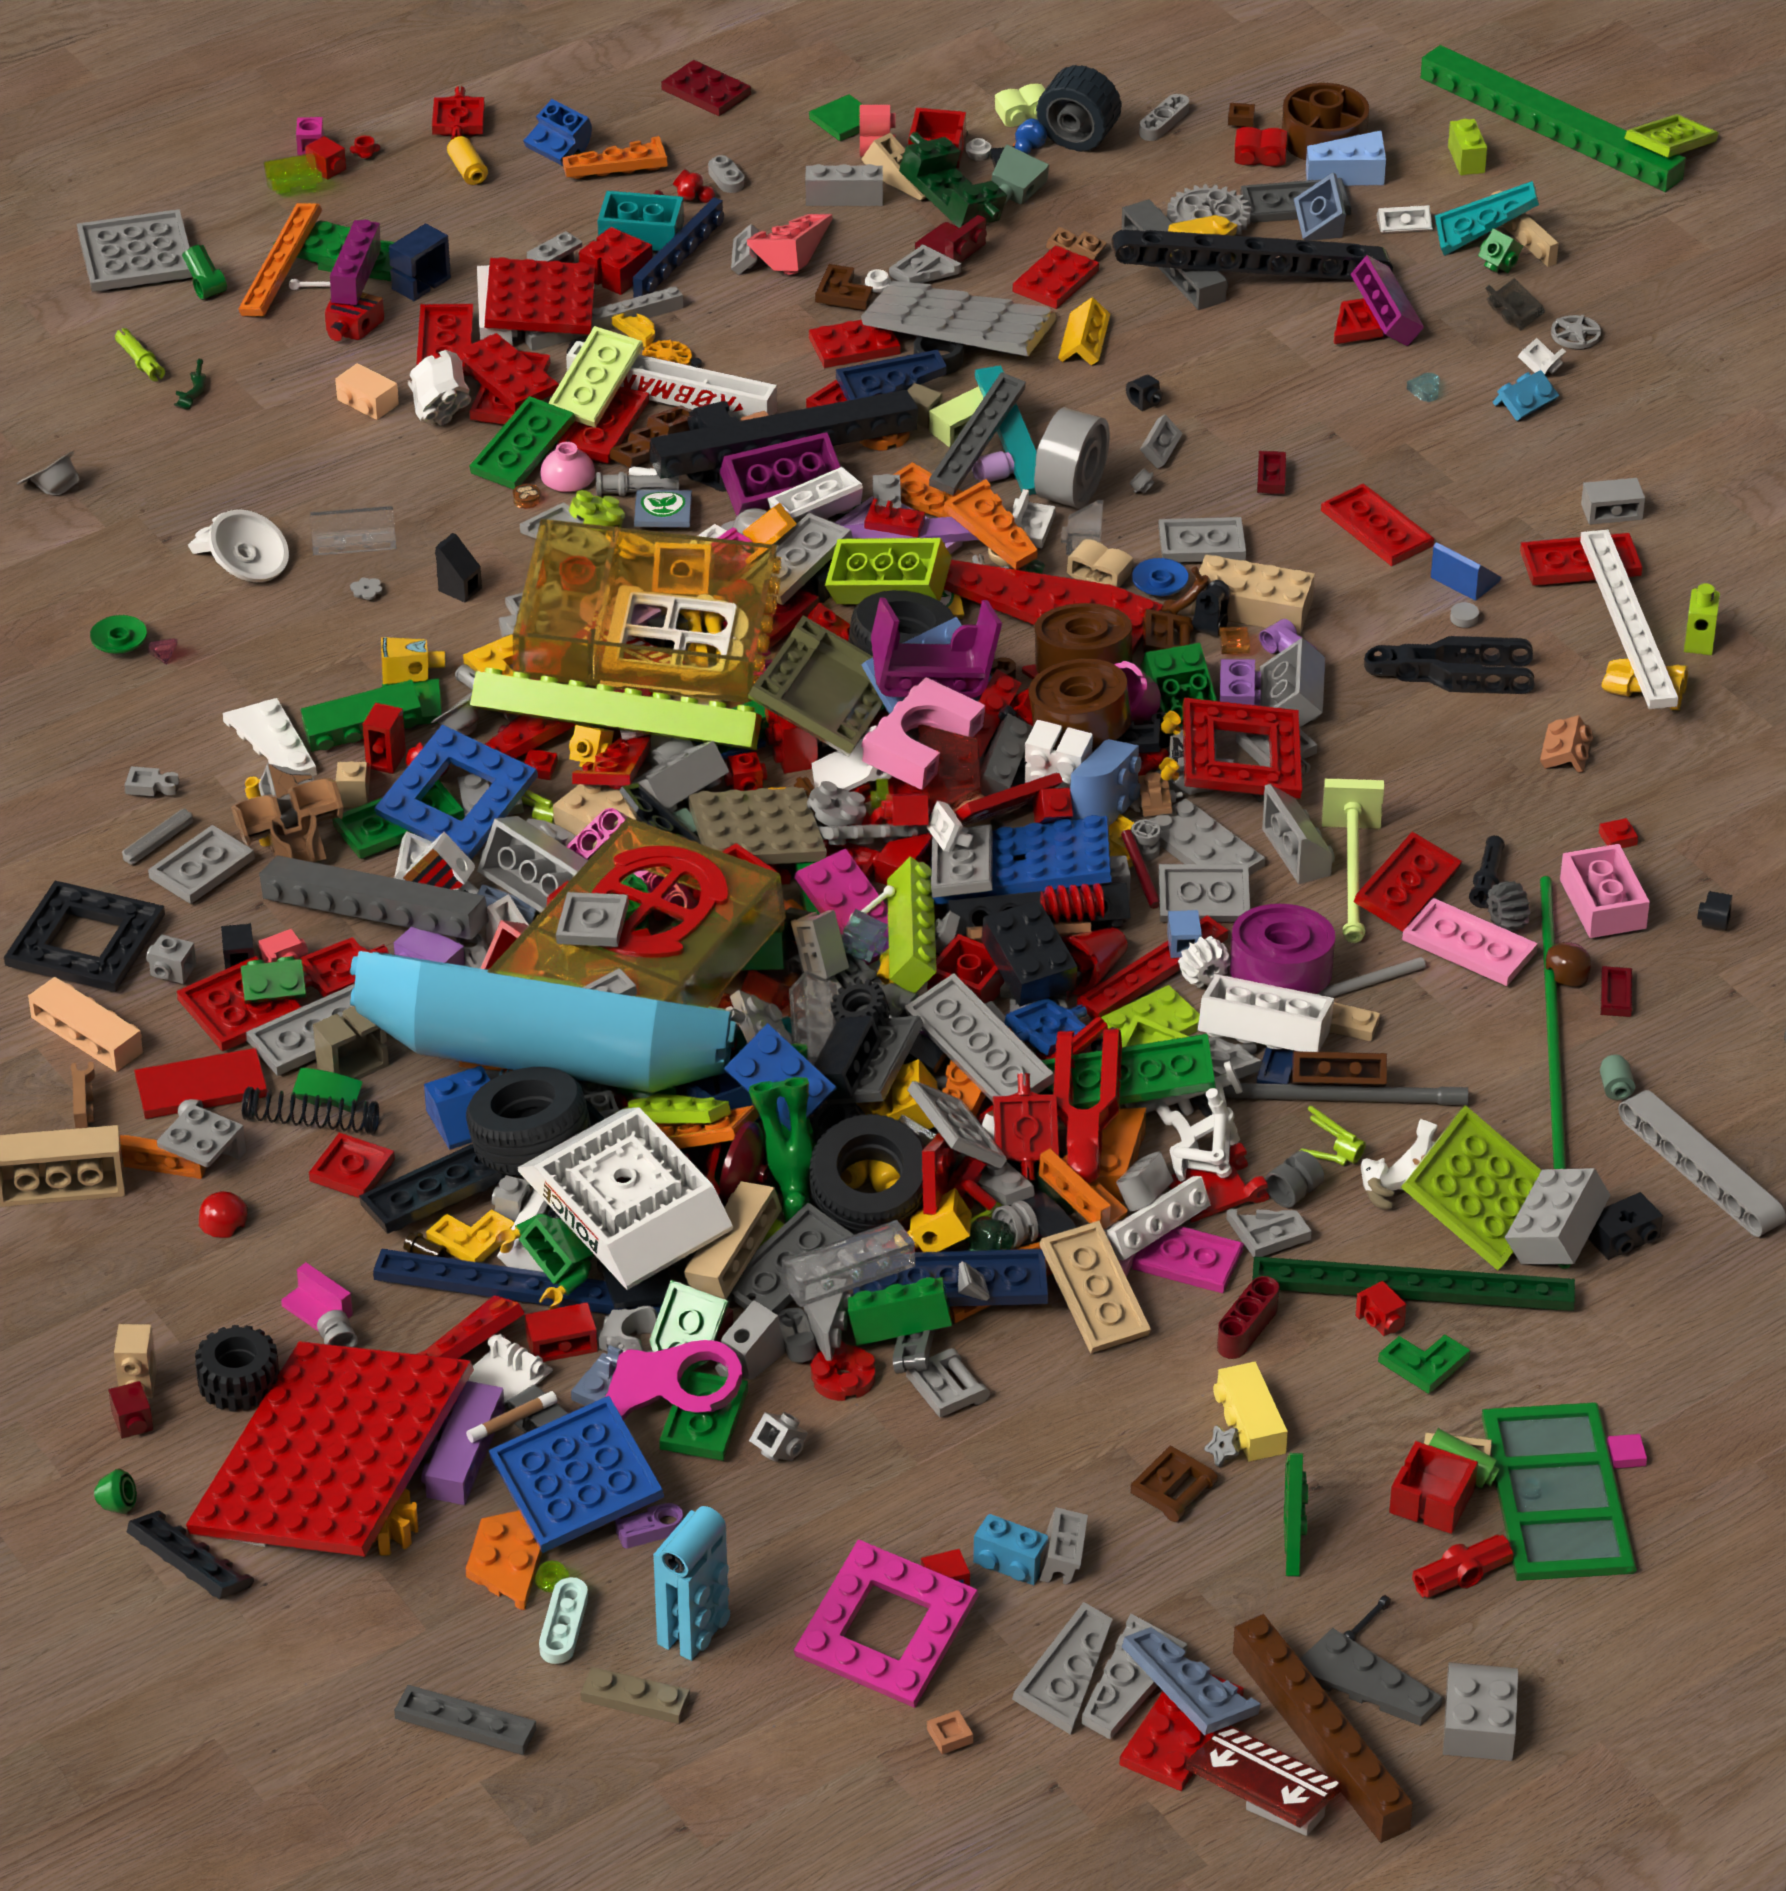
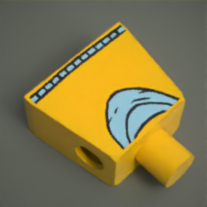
(408, 660)

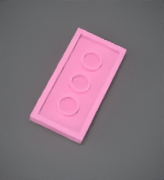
(1470, 941)

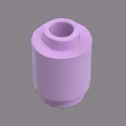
(993, 466)

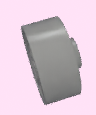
(1071, 457)

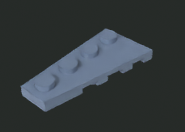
(1188, 1683)

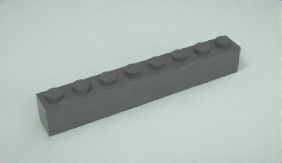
(374, 897)

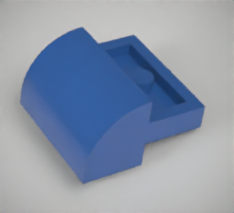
(559, 132)

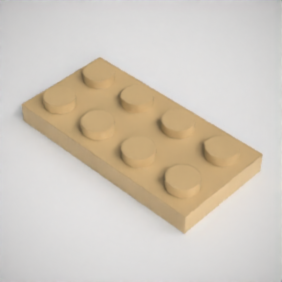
(1095, 1287)

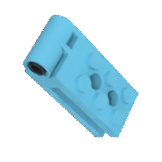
(692, 1582)

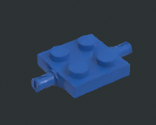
(1041, 1022)

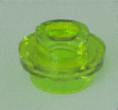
(550, 1574)

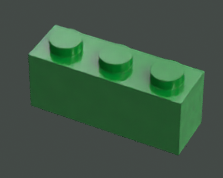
(899, 1310)

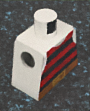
(443, 866)

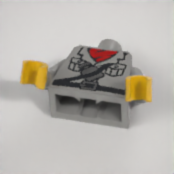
(1173, 766)

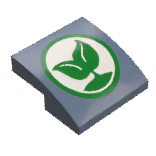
(663, 508)

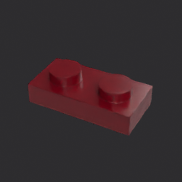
(1271, 472)

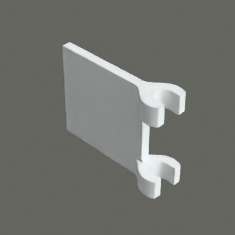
(845, 770)

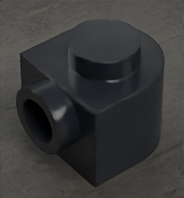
(1144, 392)
(1715, 911)

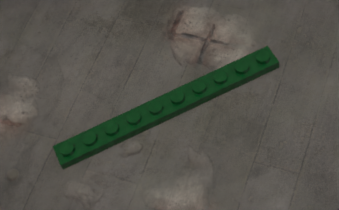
(1420, 1283)

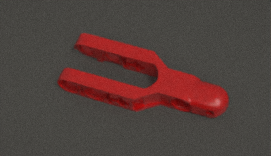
(1087, 1125)

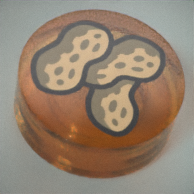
(526, 496)

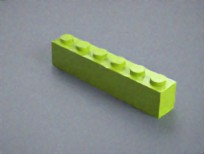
(911, 926)

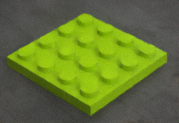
(1474, 1184)

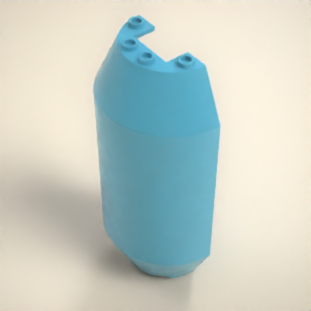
(536, 1023)

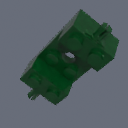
(934, 173)

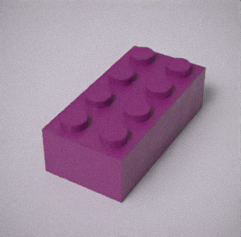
(770, 470)

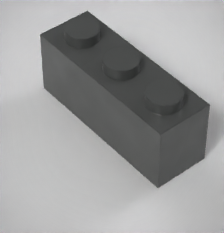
(1004, 755)

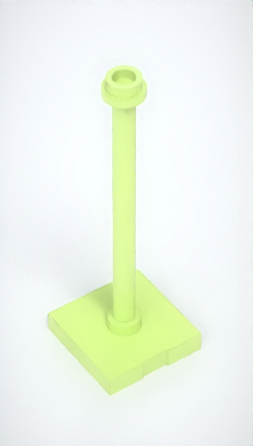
(1353, 806)

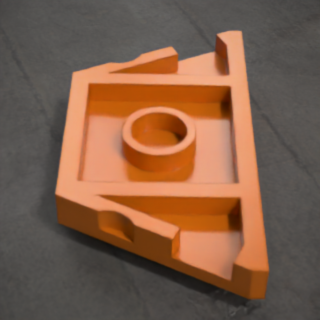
(505, 1557)

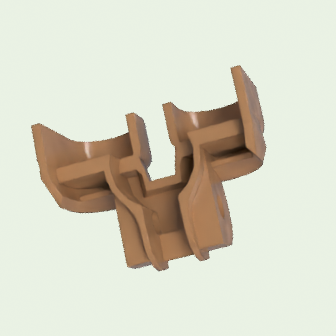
(311, 800)

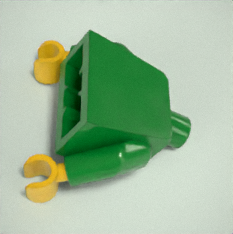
(554, 1249)

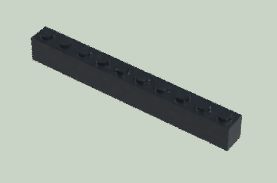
(843, 421)

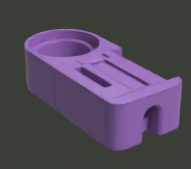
(646, 1526)

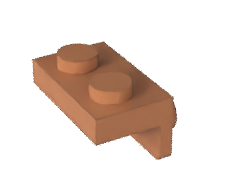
(1567, 742)

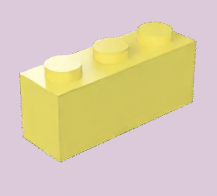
(1251, 1411)

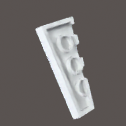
(271, 734)

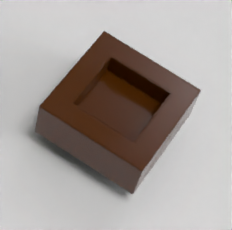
(1241, 114)

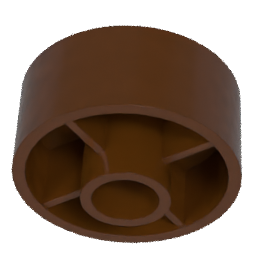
(1322, 114)
(1082, 633)
(1084, 697)

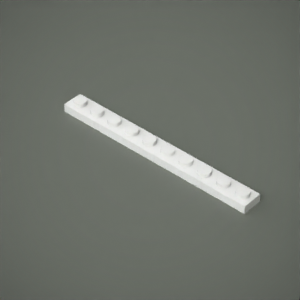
(1629, 620)

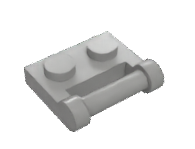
(941, 1389)

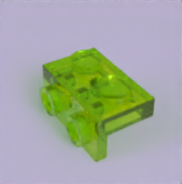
(292, 172)

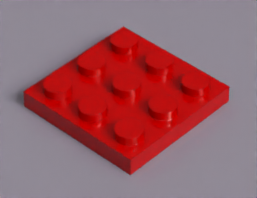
(221, 1009)

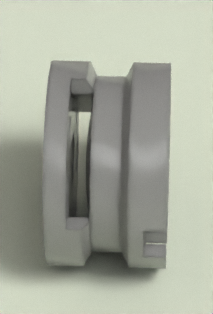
(1020, 1220)

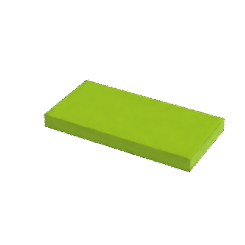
(1672, 135)

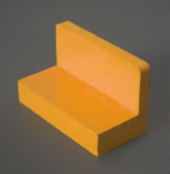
(770, 526)

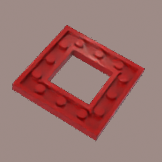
(1202, 770)

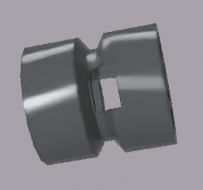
(1294, 1178)

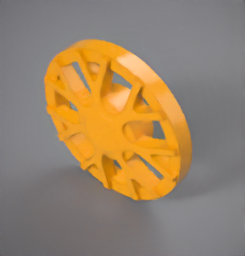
(669, 353)

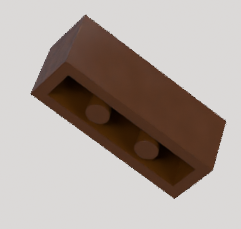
(1339, 1068)

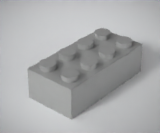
(527, 861)

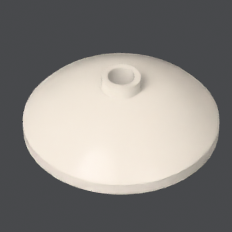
(248, 545)

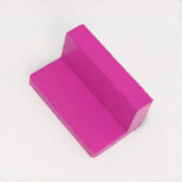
(316, 1296)

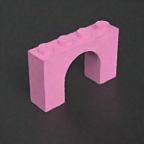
(927, 704)

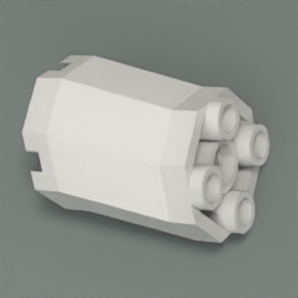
(439, 388)

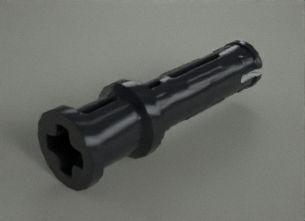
(1487, 875)

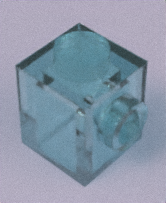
(864, 936)

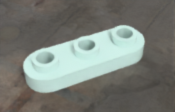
(559, 1640)

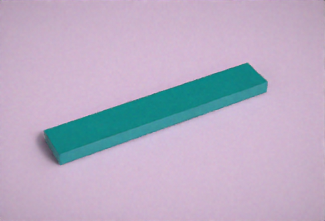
(1012, 434)

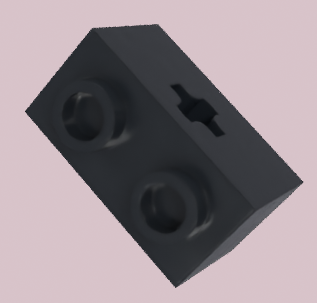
(1626, 1226)

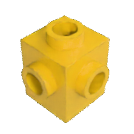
(589, 742)

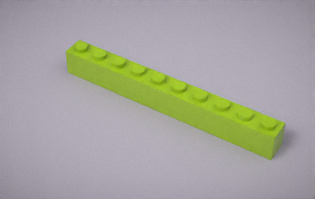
(616, 710)

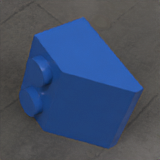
(448, 1101)

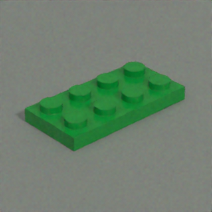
(522, 443)
(371, 833)

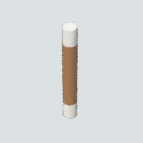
(511, 1416)

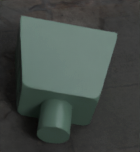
(1019, 174)

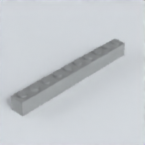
(646, 305)

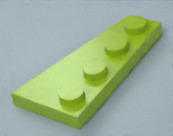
(681, 1109)

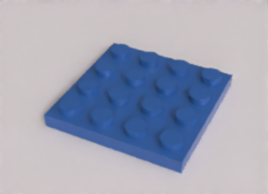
(576, 1474)

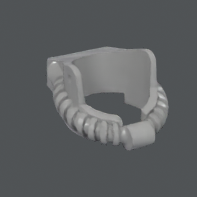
(624, 1322)

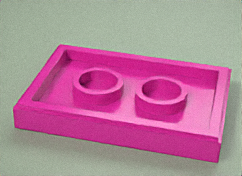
(1191, 1258)

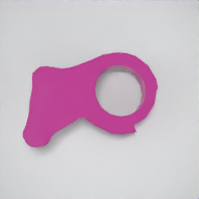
(647, 1376)

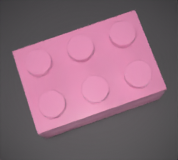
(1604, 891)

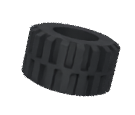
(236, 1367)

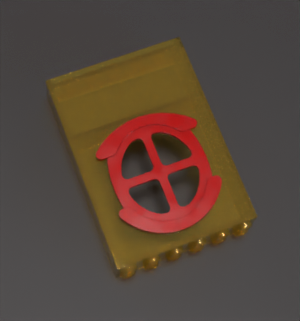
(682, 965)

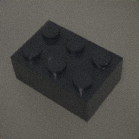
(1029, 953)

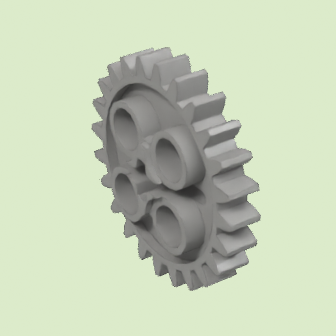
(1210, 202)

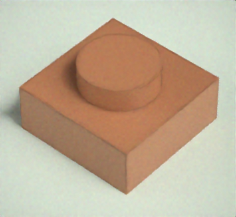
(950, 1732)

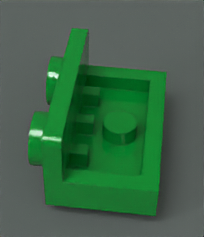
(273, 980)

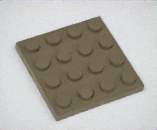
(763, 821)

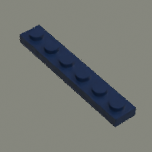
(679, 248)

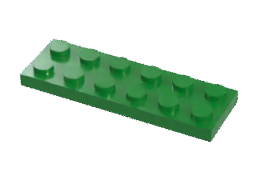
(1146, 1071)

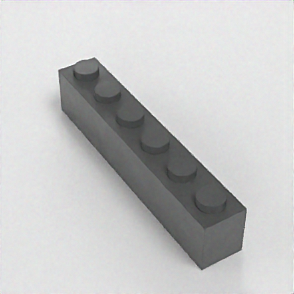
(1200, 287)

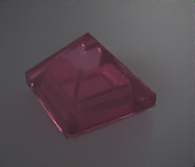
(163, 649)

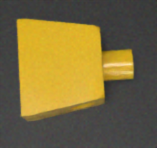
(945, 1227)

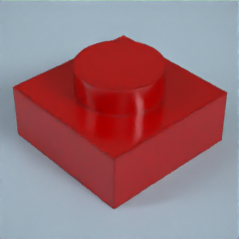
(543, 762)
(1618, 832)

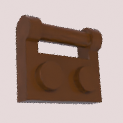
(1159, 630)
(1166, 1476)

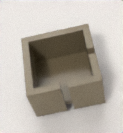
(350, 1045)

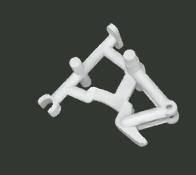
(1187, 1153)

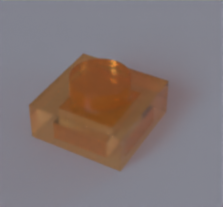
(1234, 640)

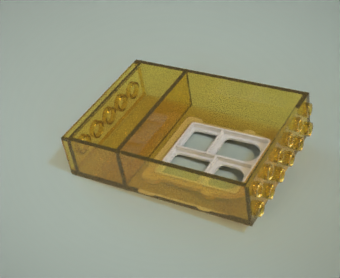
(584, 598)

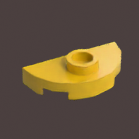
(635, 327)

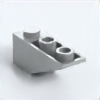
(827, 1321)

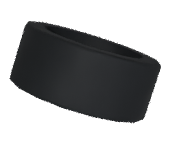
(952, 360)

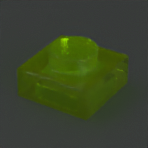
(880, 793)

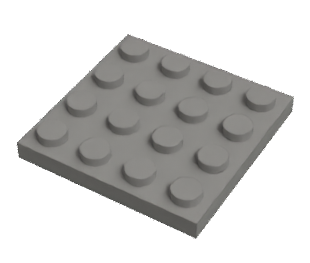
(134, 250)

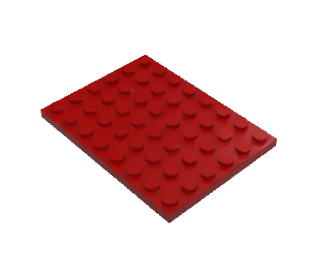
(330, 1448)

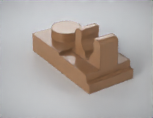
(1154, 795)

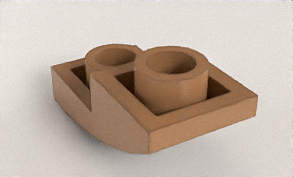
(1084, 245)

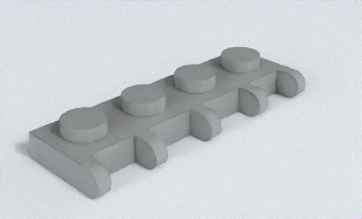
(866, 833)

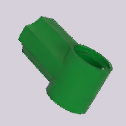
(206, 279)

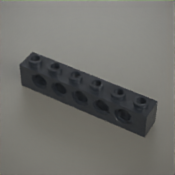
(1115, 904)

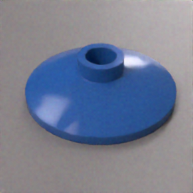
(1160, 576)

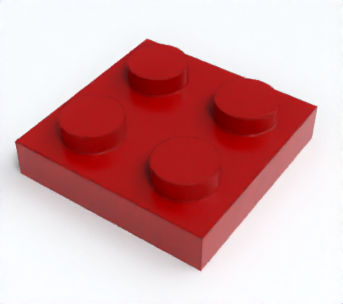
(351, 1165)

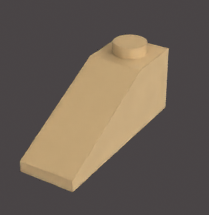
(889, 153)

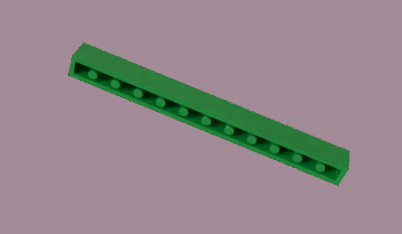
(1549, 117)

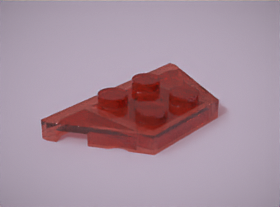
(958, 767)

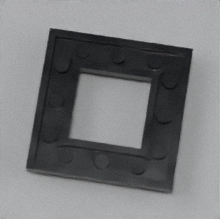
(136, 925)

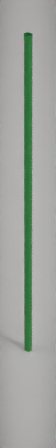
(1553, 1038)

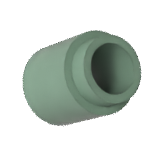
(1617, 1077)

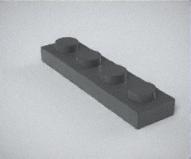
(465, 1719)

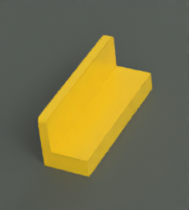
(1085, 332)

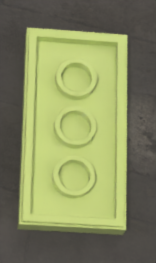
(596, 375)

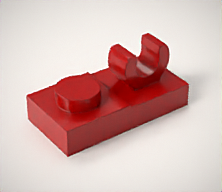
(894, 520)

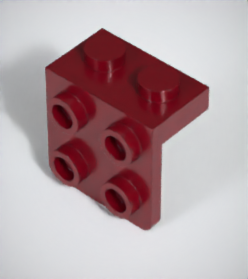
(955, 241)

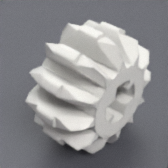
(1203, 961)

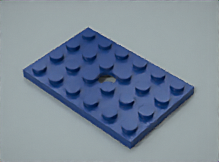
(1054, 854)

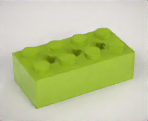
(887, 564)

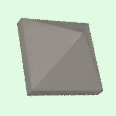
(972, 1282)

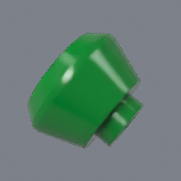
(116, 1492)

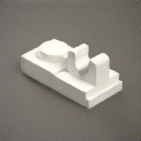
(947, 828)

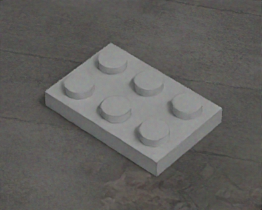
(1194, 537)
(201, 864)
(1210, 888)

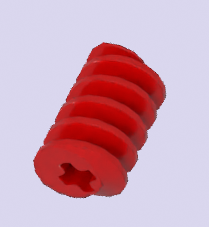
(1073, 902)

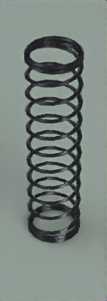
(369, 1113)

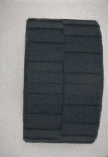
(1079, 108)

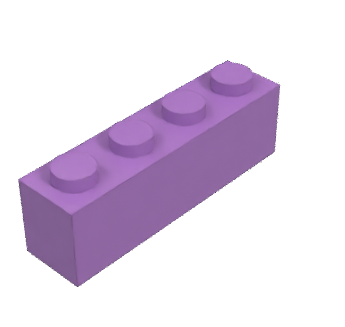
(454, 1457)

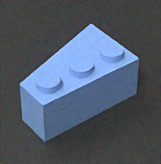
(1354, 159)

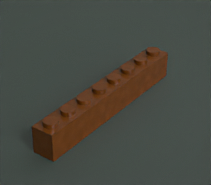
(1322, 1728)

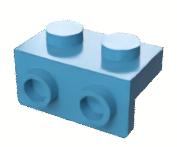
(1526, 395)
(1009, 1548)

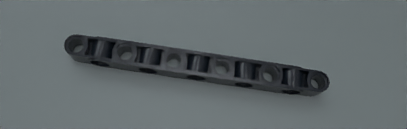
(1246, 253)

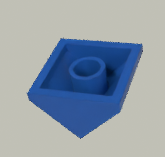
(1461, 573)

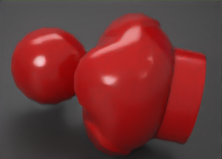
(691, 183)

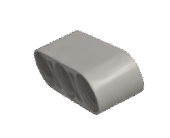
(1144, 1181)

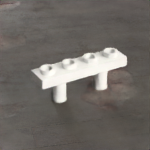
(1158, 1218)

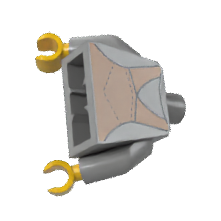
(277, 781)

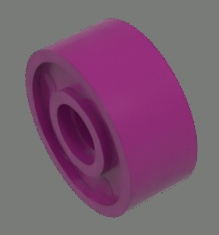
(1283, 947)

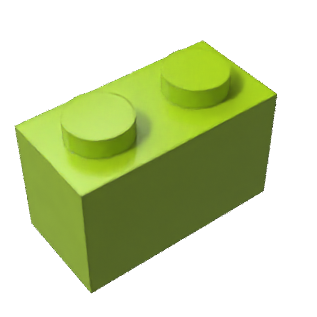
(1467, 147)

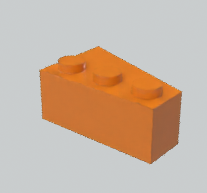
(1121, 1147)

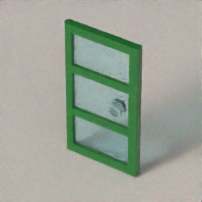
(1558, 1492)

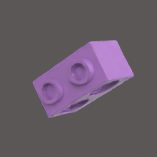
(1239, 682)

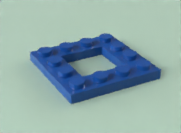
(508, 778)

